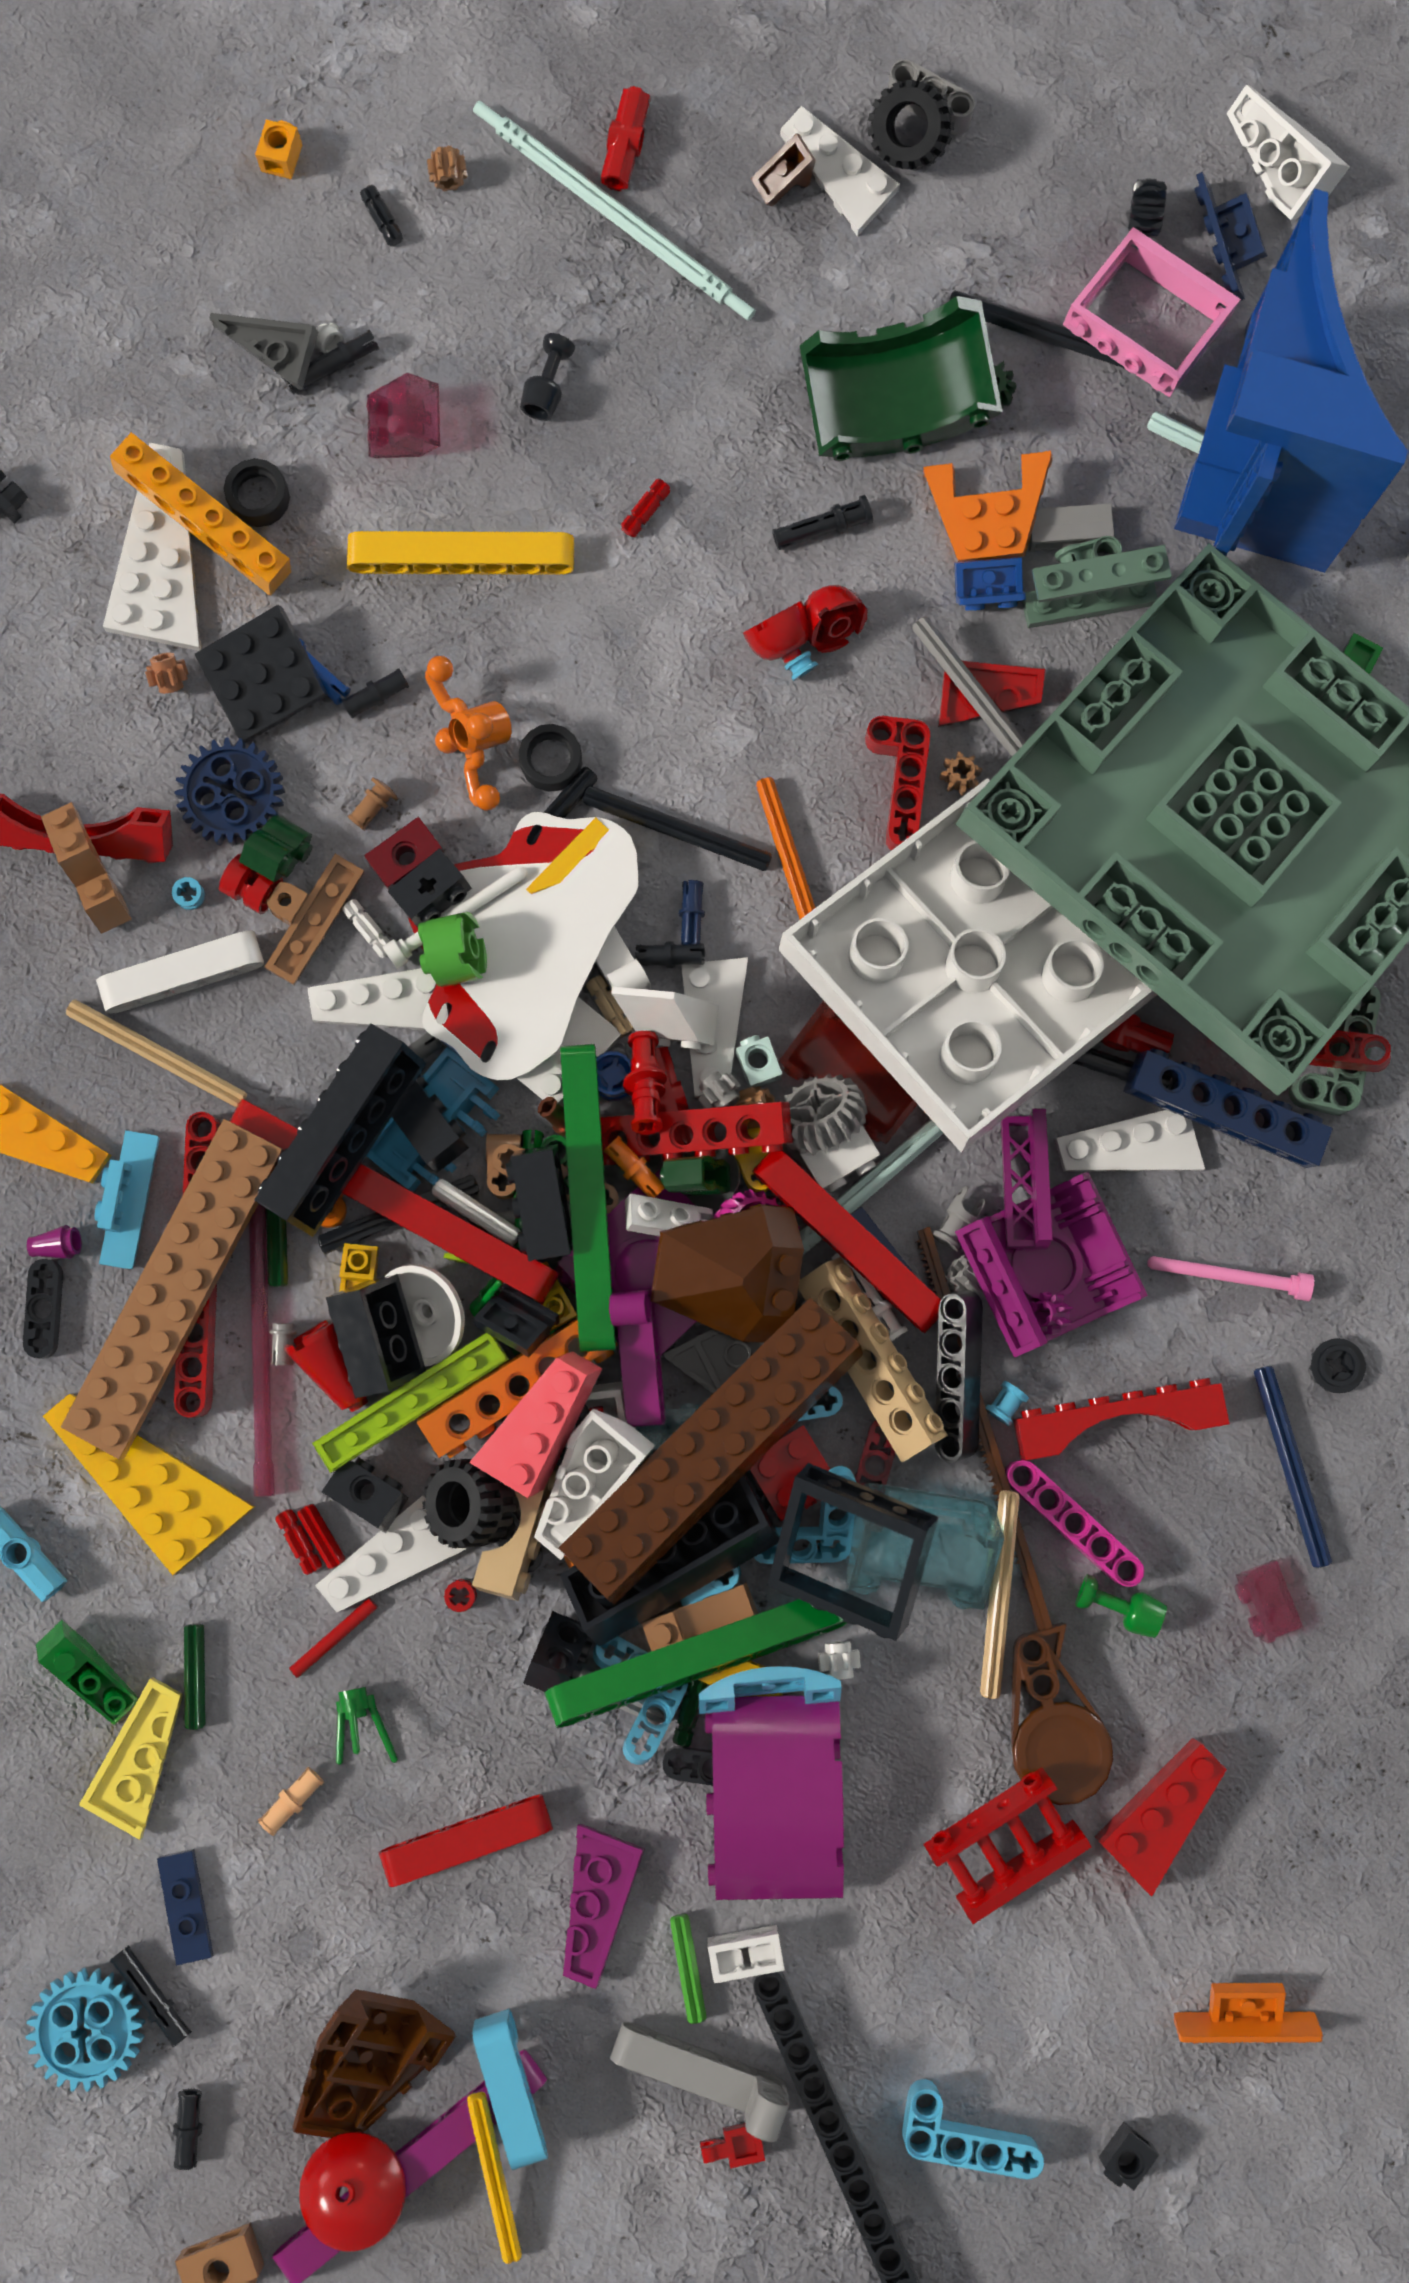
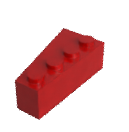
(1162, 1814)

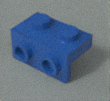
(989, 582)

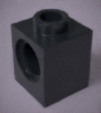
(1124, 2141)

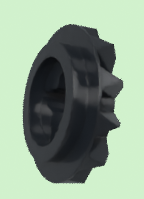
(1351, 1359)

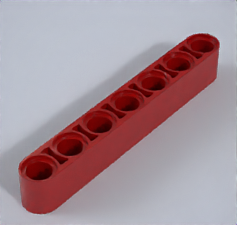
(849, 1239)

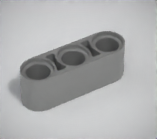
(957, 97)

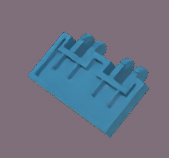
(458, 1089)

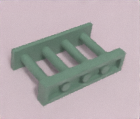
(1095, 586)

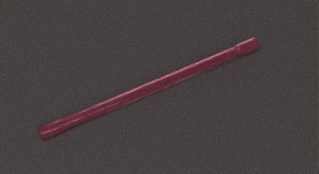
(263, 1467)

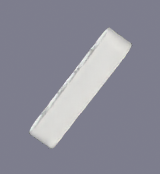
(180, 972)

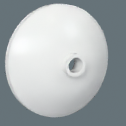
(436, 1332)

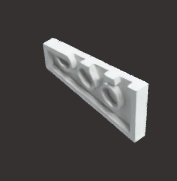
(843, 172)
(723, 985)
(380, 1000)
(1138, 1144)
(386, 1559)

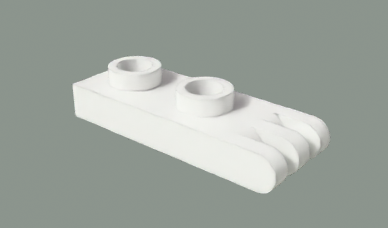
(654, 1215)

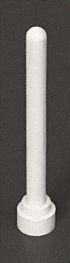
(401, 950)

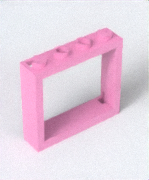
(1172, 275)

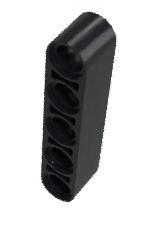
(968, 1363)

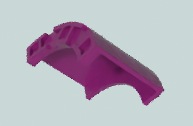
(776, 1800)

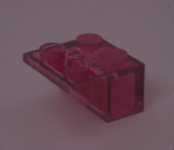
(403, 418)

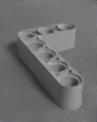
(706, 2074)

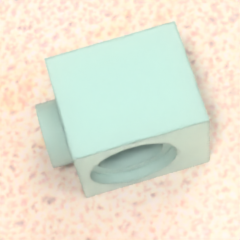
(758, 1076)

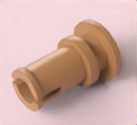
(372, 803)

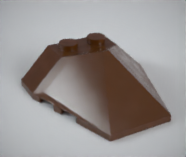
(732, 1271)
(365, 2060)

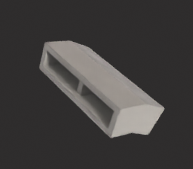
(1070, 525)

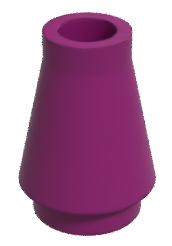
(57, 1243)

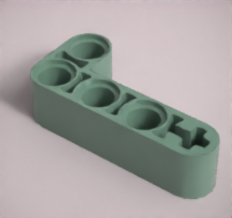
(1337, 1078)

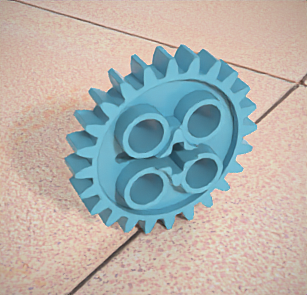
(54, 2030)

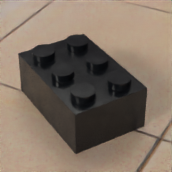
(540, 1202)
(376, 1335)

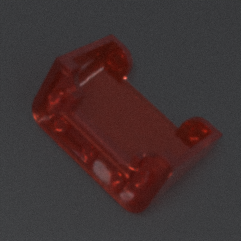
(831, 1047)

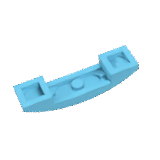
(769, 1680)

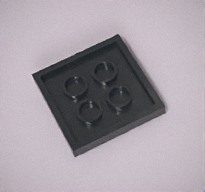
(261, 674)

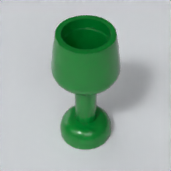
(1141, 1613)

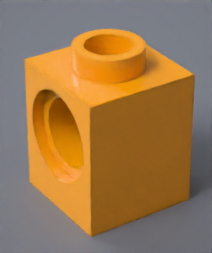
(281, 160)

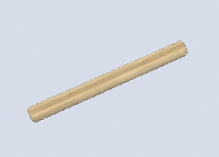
(155, 1053)
(999, 1598)

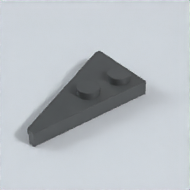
(277, 344)

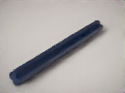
(1292, 1467)

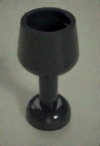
(541, 393)

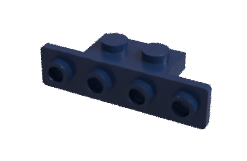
(1235, 232)

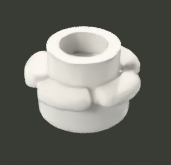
(327, 337)

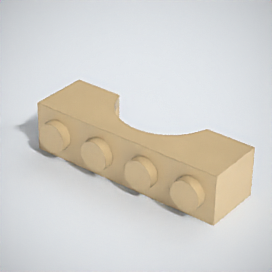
(506, 1568)

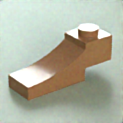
(699, 1617)

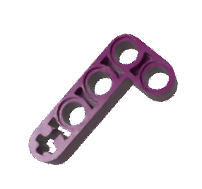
(639, 1356)

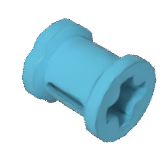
(1006, 1403)

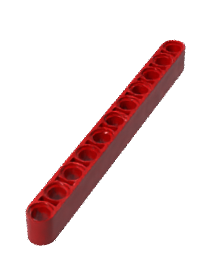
(419, 1215)

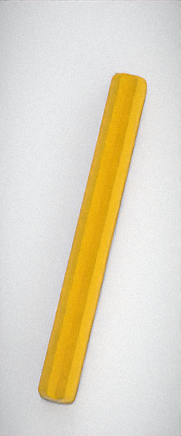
(494, 2177)

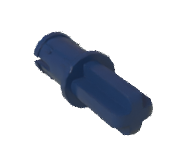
(691, 911)

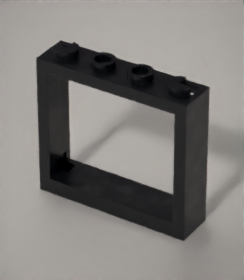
(870, 1506)

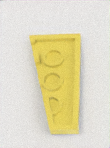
(131, 1770)

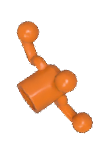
(469, 731)

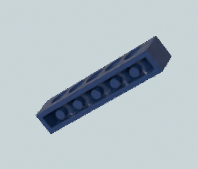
(1310, 1133)

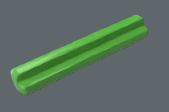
(688, 1968)

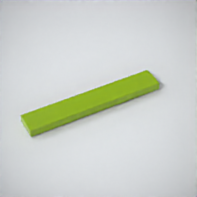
(410, 1401)

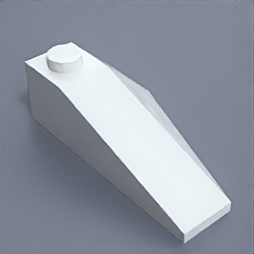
(595, 1464)

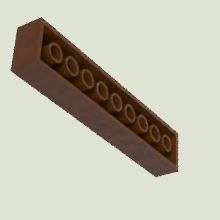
(711, 1451)

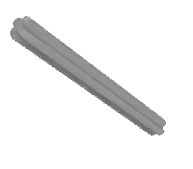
(968, 685)

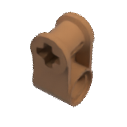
(492, 1142)

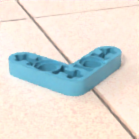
(827, 1533)
(665, 1701)

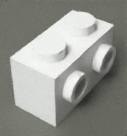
(832, 1167)

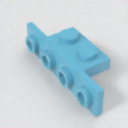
(126, 1199)

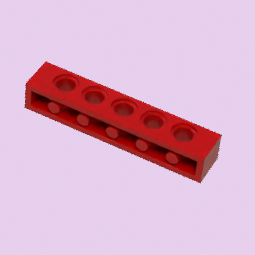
(772, 1117)

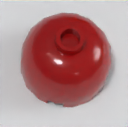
(832, 616)
(780, 634)

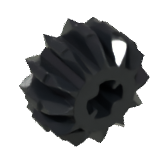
(1148, 206)

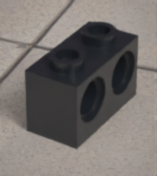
(558, 1653)

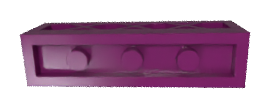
(1039, 1180)

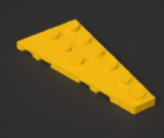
(158, 1494)

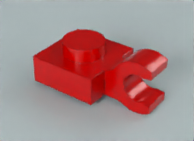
(737, 2146)

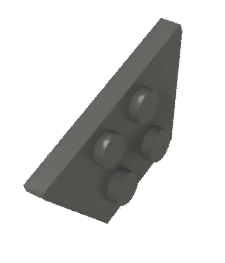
(711, 1357)

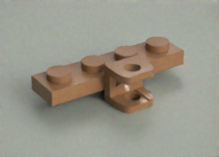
(309, 916)

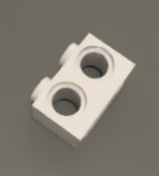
(745, 1954)

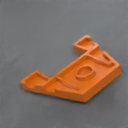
(994, 522)

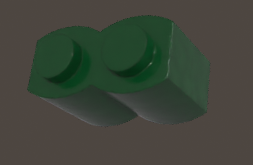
(276, 848)
(696, 1175)

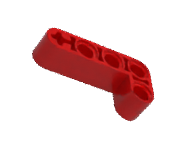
(906, 755)

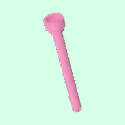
(1298, 1285)

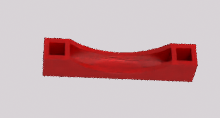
(137, 835)
(1050, 1433)

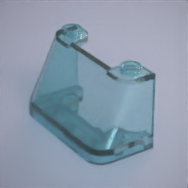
(959, 1558)

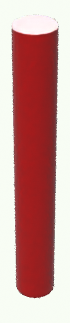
(333, 1637)

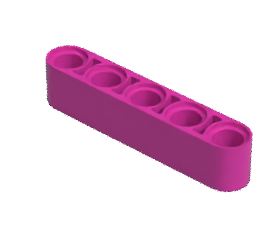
(1089, 1528)

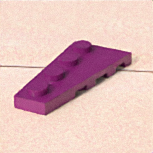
(601, 1888)

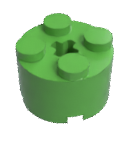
(452, 949)

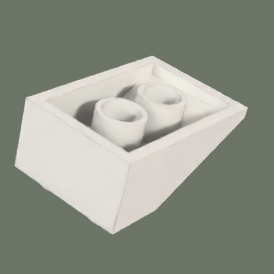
(669, 1016)
(584, 1027)

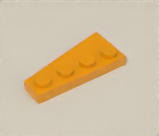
(44, 1141)

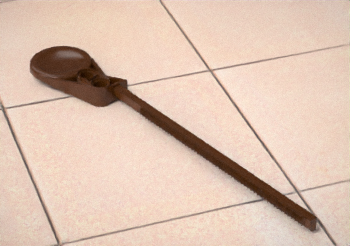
(1060, 1735)

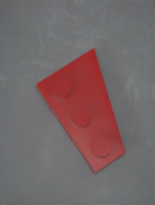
(1005, 684)

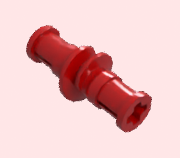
(645, 1083)

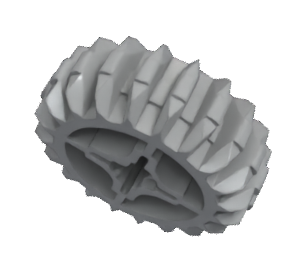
(825, 1113)

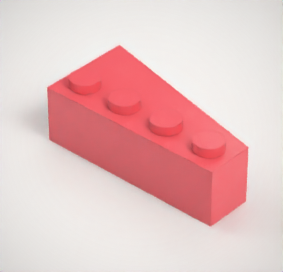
(536, 1431)

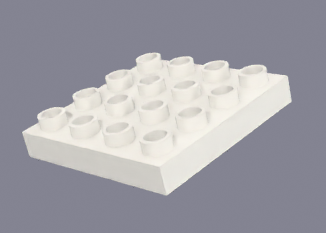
(960, 977)

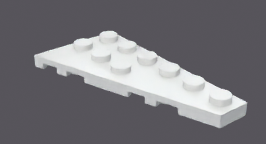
(155, 575)

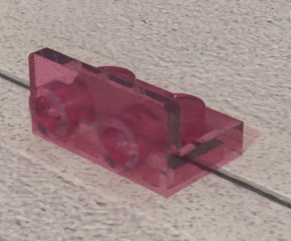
(1268, 1601)

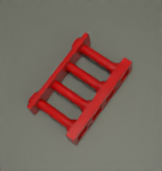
(1022, 1871)

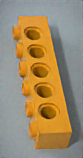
(200, 514)

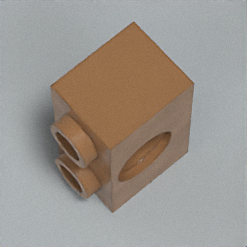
(235, 2248)

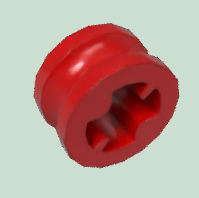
(461, 1606)

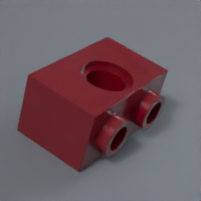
(411, 838)

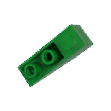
(85, 1672)

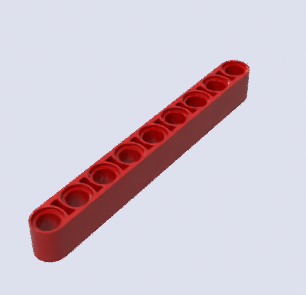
(204, 1348)

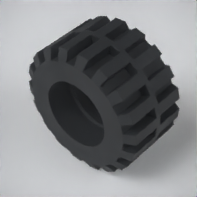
(884, 119)
(449, 1507)

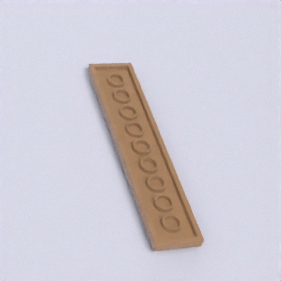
(172, 1290)

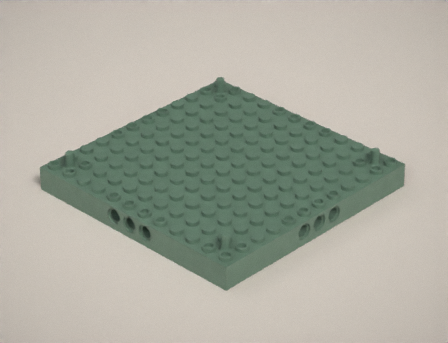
(1221, 817)

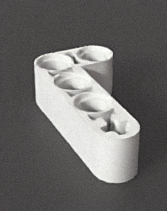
(619, 966)

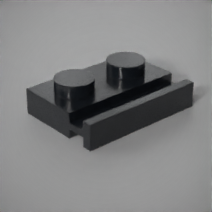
(516, 1320)

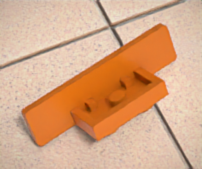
(1247, 2015)

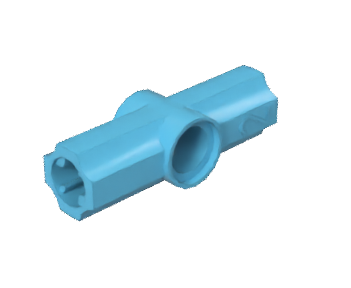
(36, 1569)

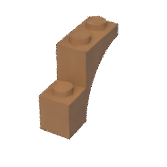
(85, 869)

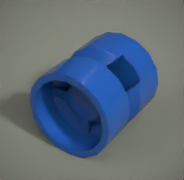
(611, 1070)

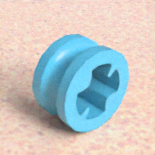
(801, 665)
(197, 900)

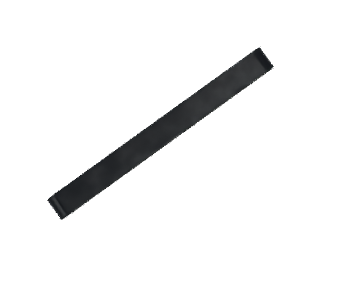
(836, 2134)

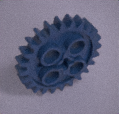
(245, 766)

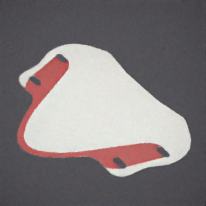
(534, 945)

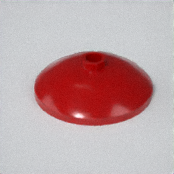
(374, 2187)

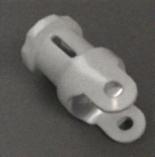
(957, 1219)

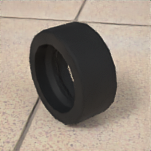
(250, 469)
(550, 732)

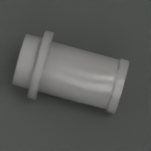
(281, 1336)

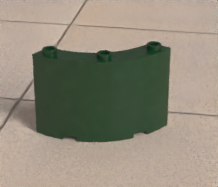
(902, 383)

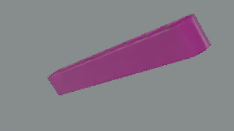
(420, 2160)

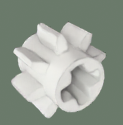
(839, 1660)

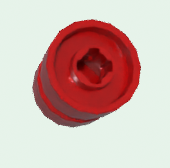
(246, 884)

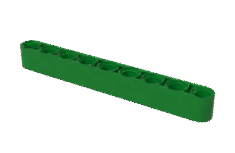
(587, 1197)
(687, 1661)

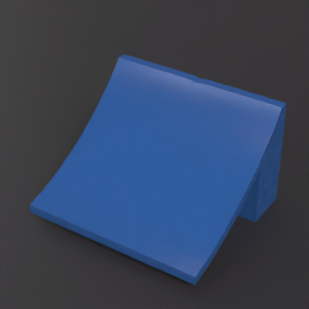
(1294, 428)

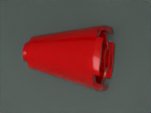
(323, 1362)

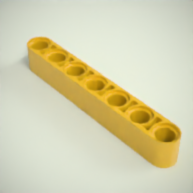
(460, 552)

